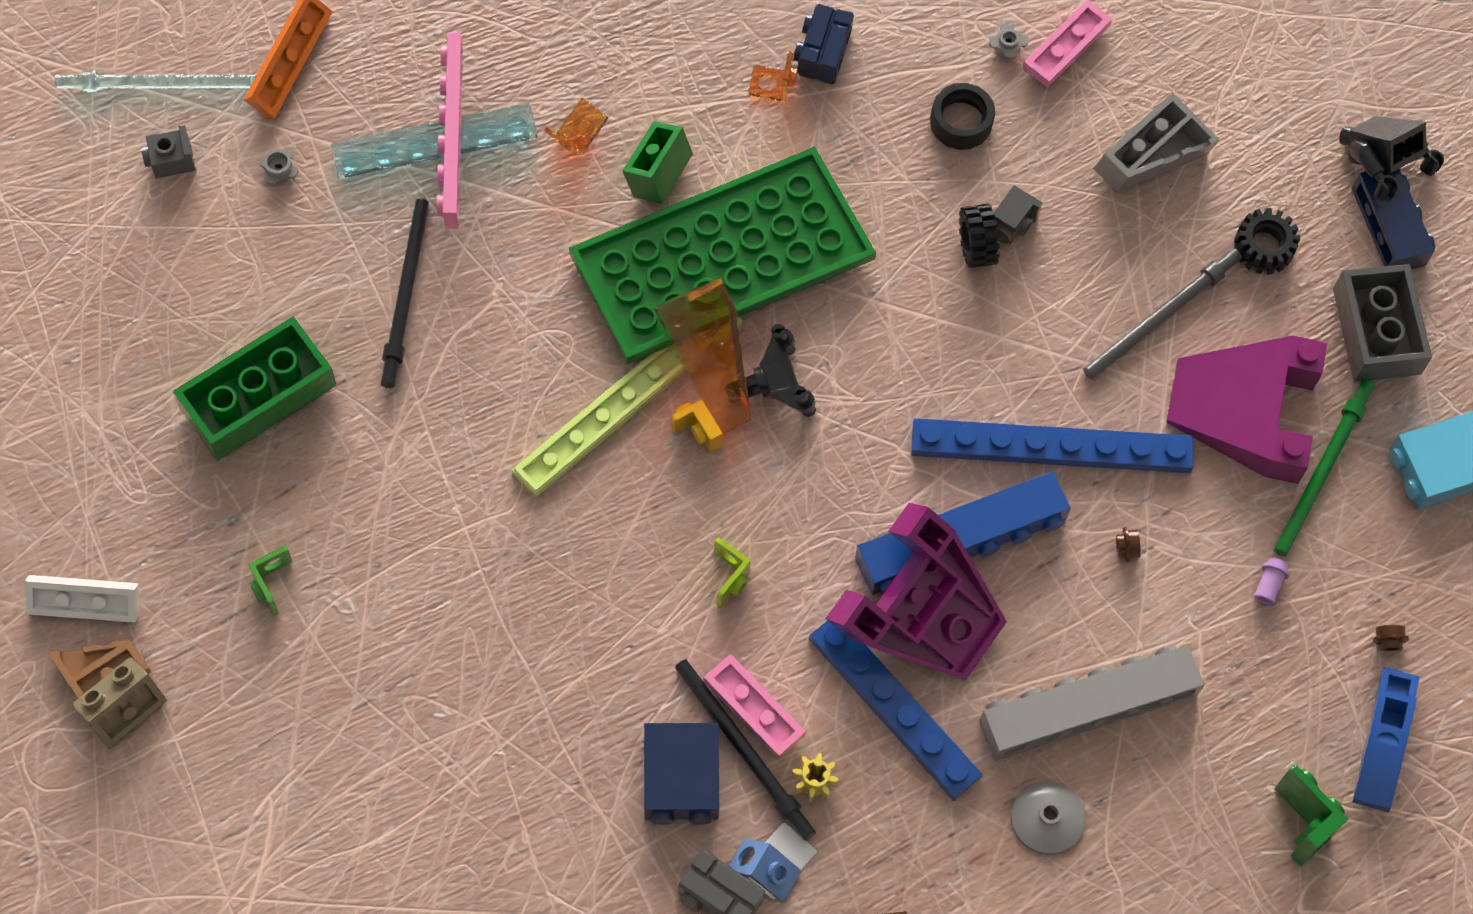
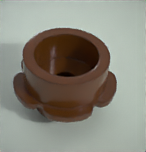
(1128, 544)
(1391, 637)

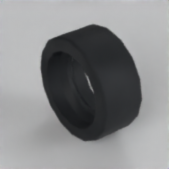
(970, 95)

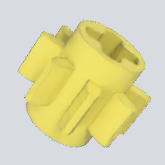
(813, 787)

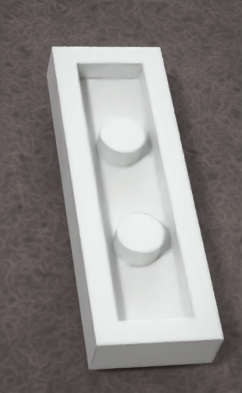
(81, 598)

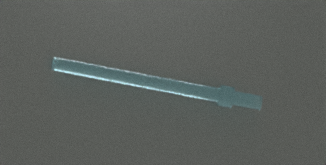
(91, 81)

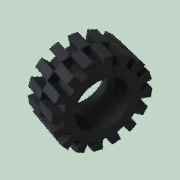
(1269, 224)
(979, 235)

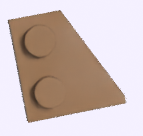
(94, 662)

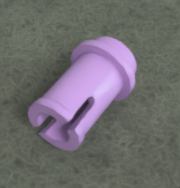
(1271, 581)

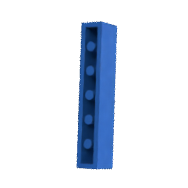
(980, 525)

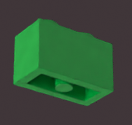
(657, 162)

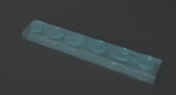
(421, 142)

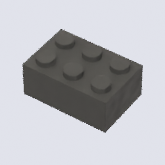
(1382, 322)

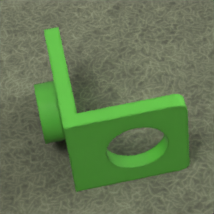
(259, 570)

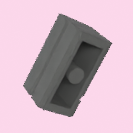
(718, 888)

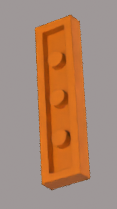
(287, 57)

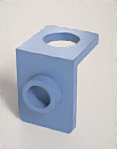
(766, 867)

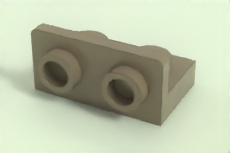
(120, 702)

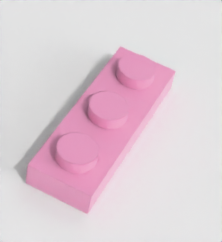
(1067, 43)
(754, 706)

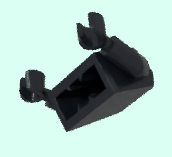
(1387, 145)

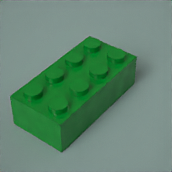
(255, 388)

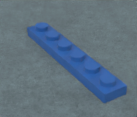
(897, 710)

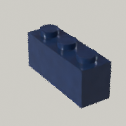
(1394, 223)

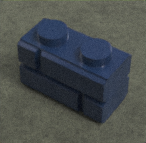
(824, 44)

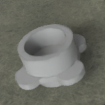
(1005, 49)
(275, 158)

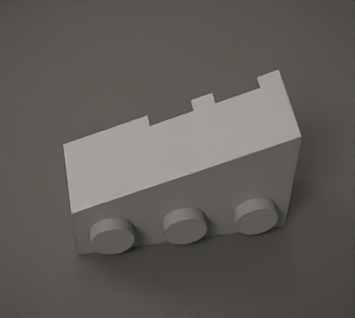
(1157, 144)

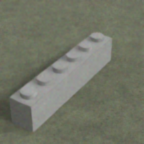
(1091, 701)

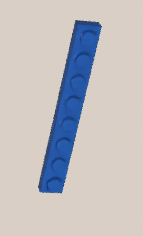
(1052, 445)

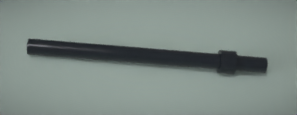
(393, 350)
(787, 804)

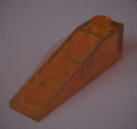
(707, 342)

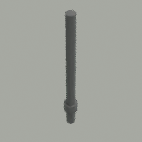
(1210, 275)

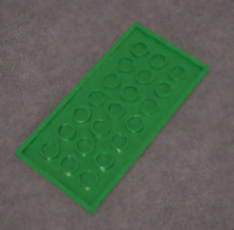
(756, 233)

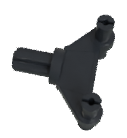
(777, 377)

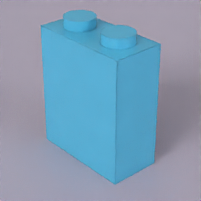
(1436, 460)

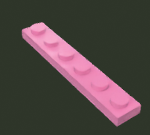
(450, 143)

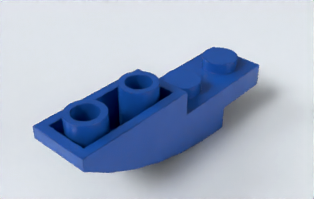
(1386, 739)

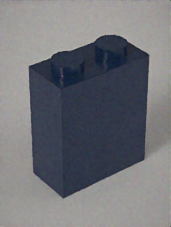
(681, 772)

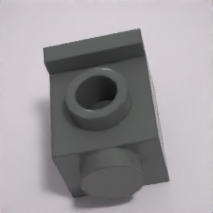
(169, 153)
(1016, 214)

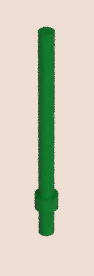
(1352, 413)

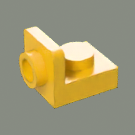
(701, 423)

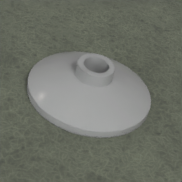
(1036, 830)

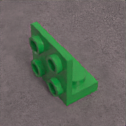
(1320, 812)

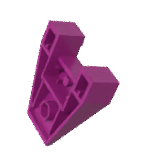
(1236, 399)
(934, 607)

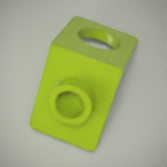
(738, 580)

